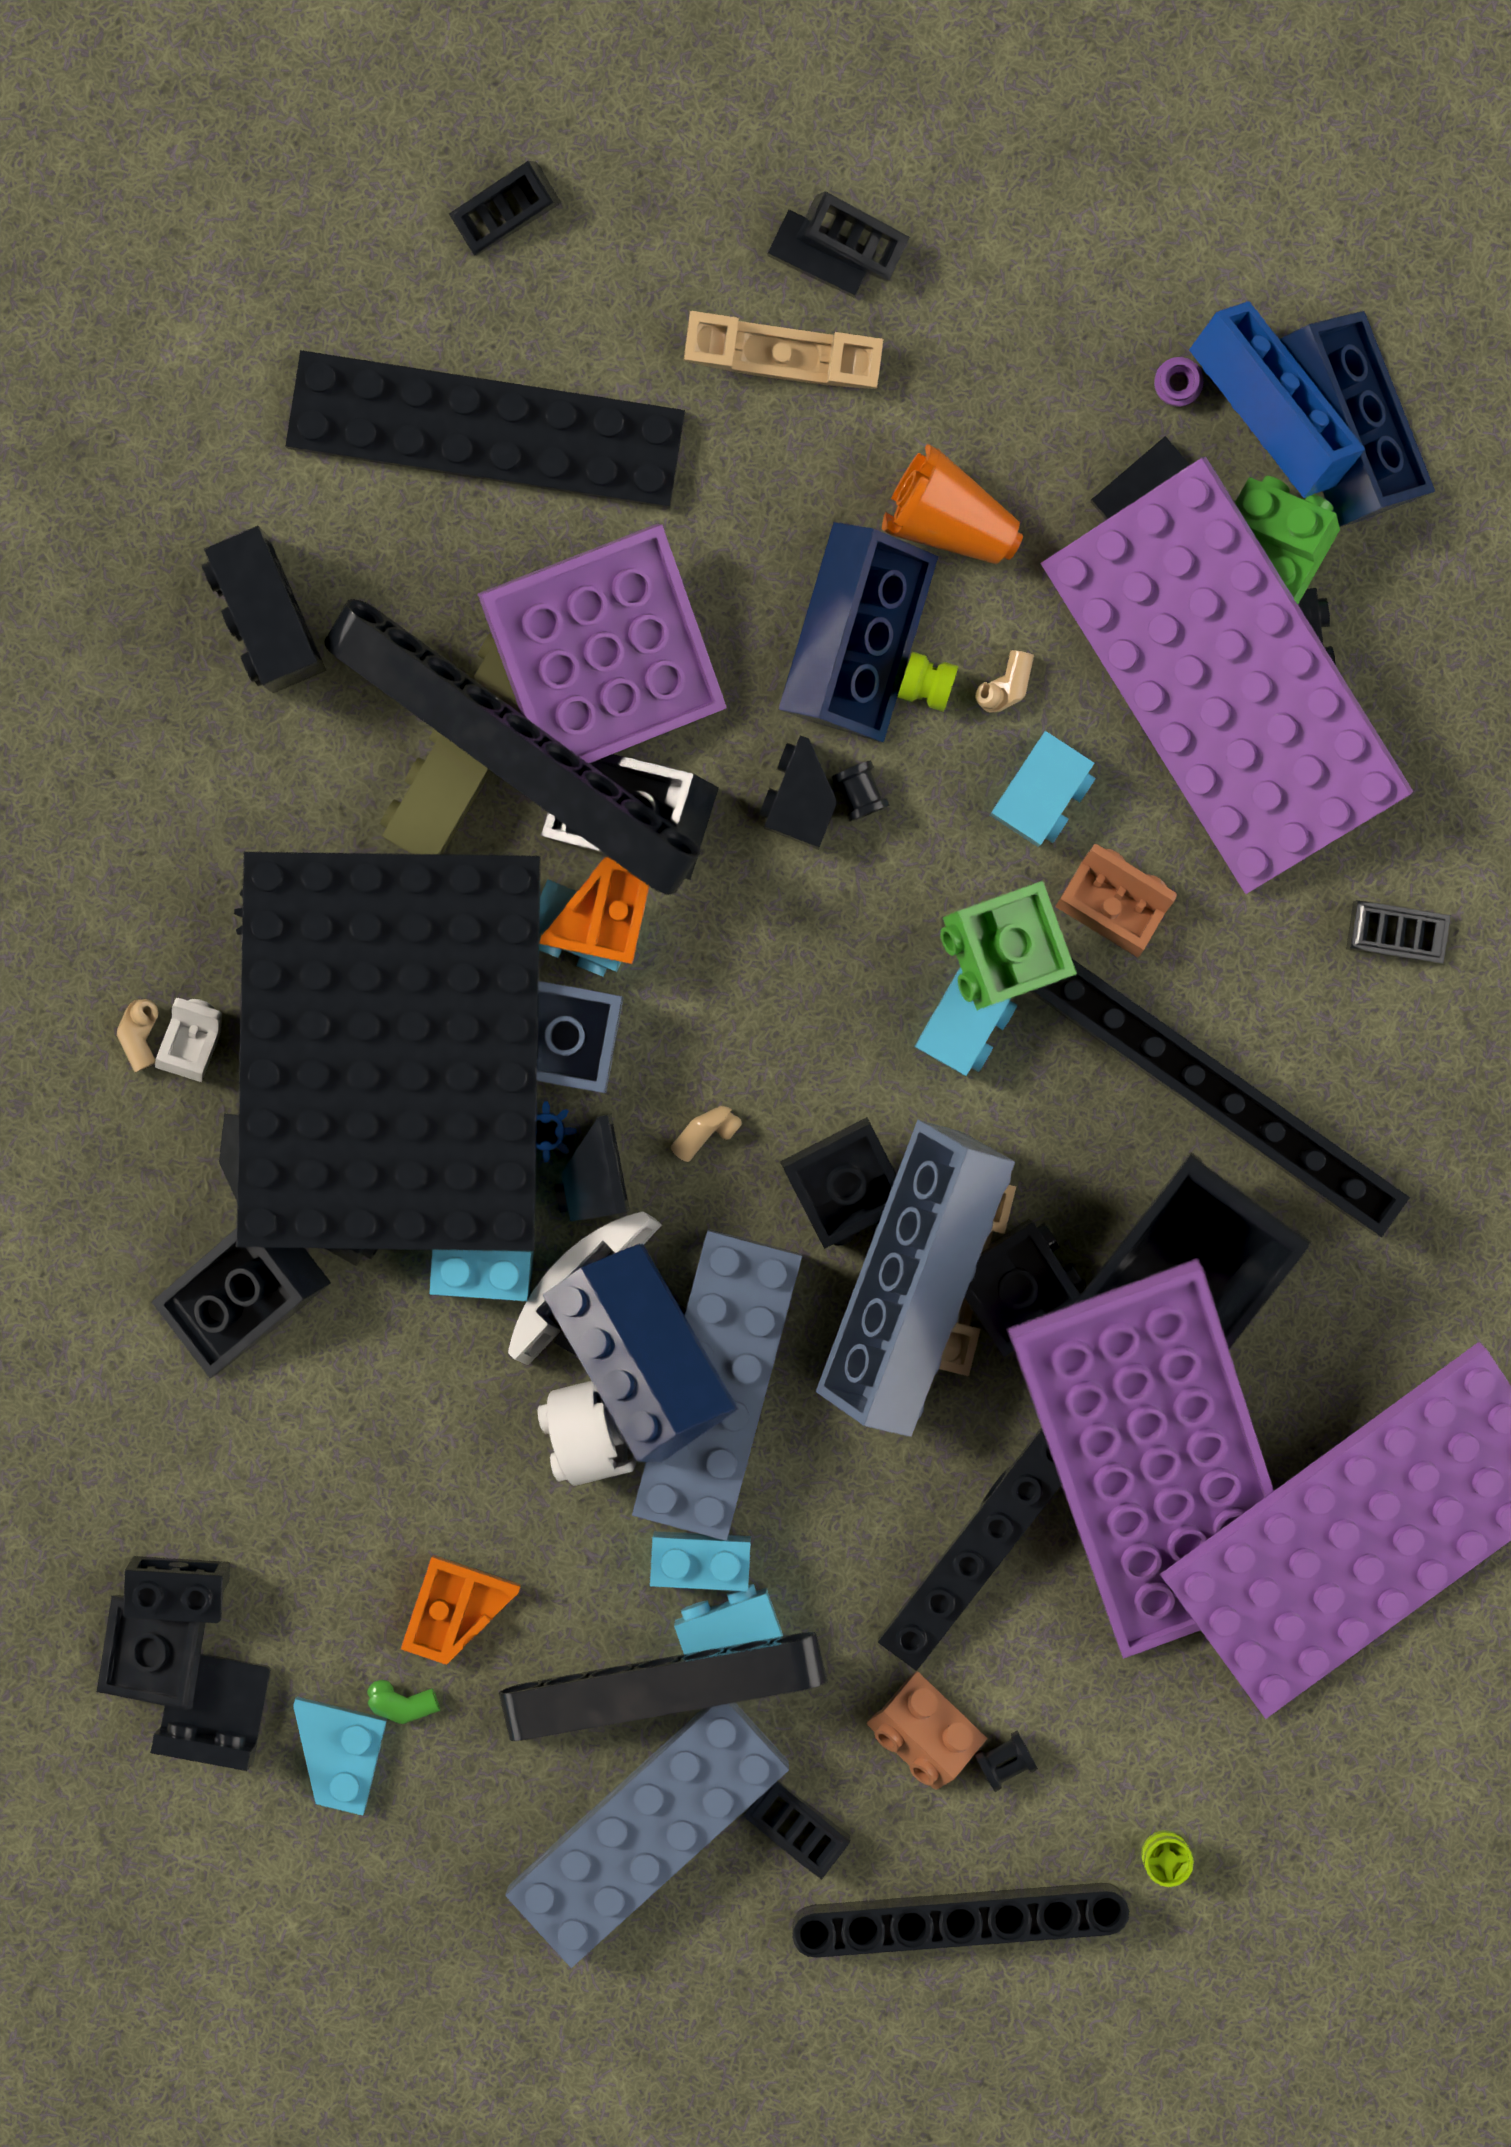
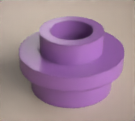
(1189, 370)

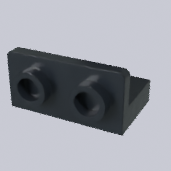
(175, 1589)

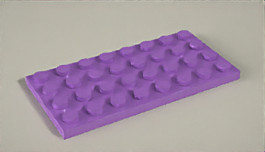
(1226, 676)
(1143, 1438)
(1358, 1535)

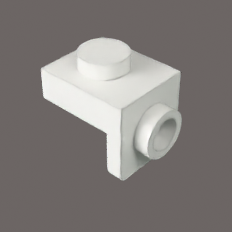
(190, 1039)

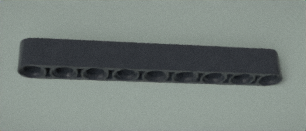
(512, 747)

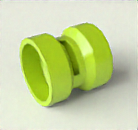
(927, 681)
(1169, 1867)

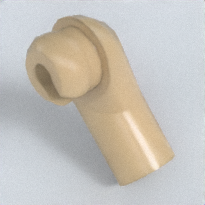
(1009, 688)
(134, 1031)
(702, 1128)

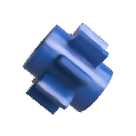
(560, 1131)

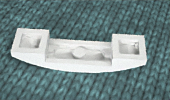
(534, 1327)

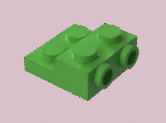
(1289, 529)
(1007, 946)

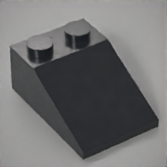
(671, 793)
(237, 1299)

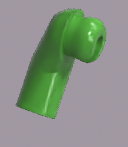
(398, 1708)

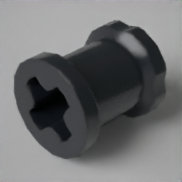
(860, 790)
(1013, 1747)

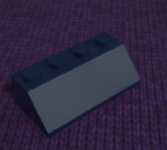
(1352, 376)
(858, 631)
(640, 1353)

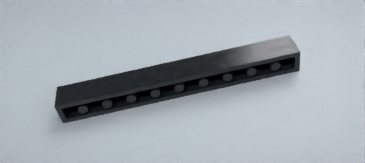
(1225, 1099)

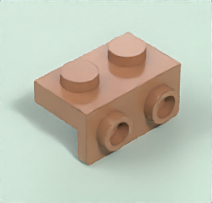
(1116, 899)
(926, 1732)

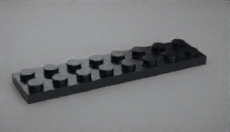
(485, 429)

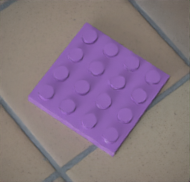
(604, 646)

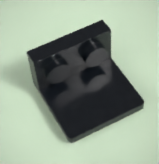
(224, 1715)

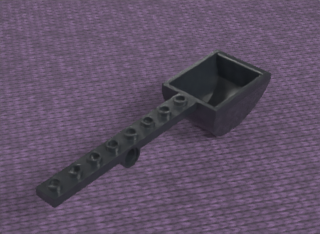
(1243, 1261)

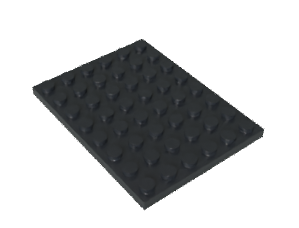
(388, 1051)

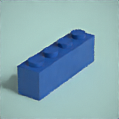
(1276, 399)

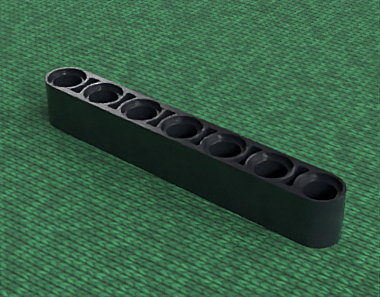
(663, 1686)
(982, 1931)

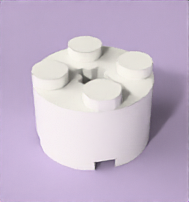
(583, 1436)

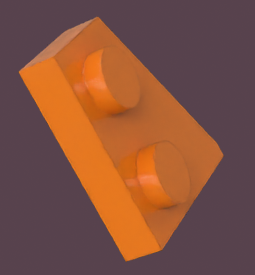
(602, 915)
(454, 1608)

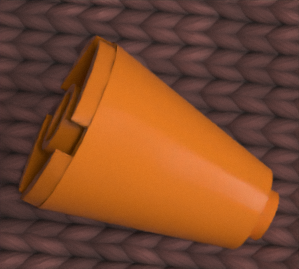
(950, 511)

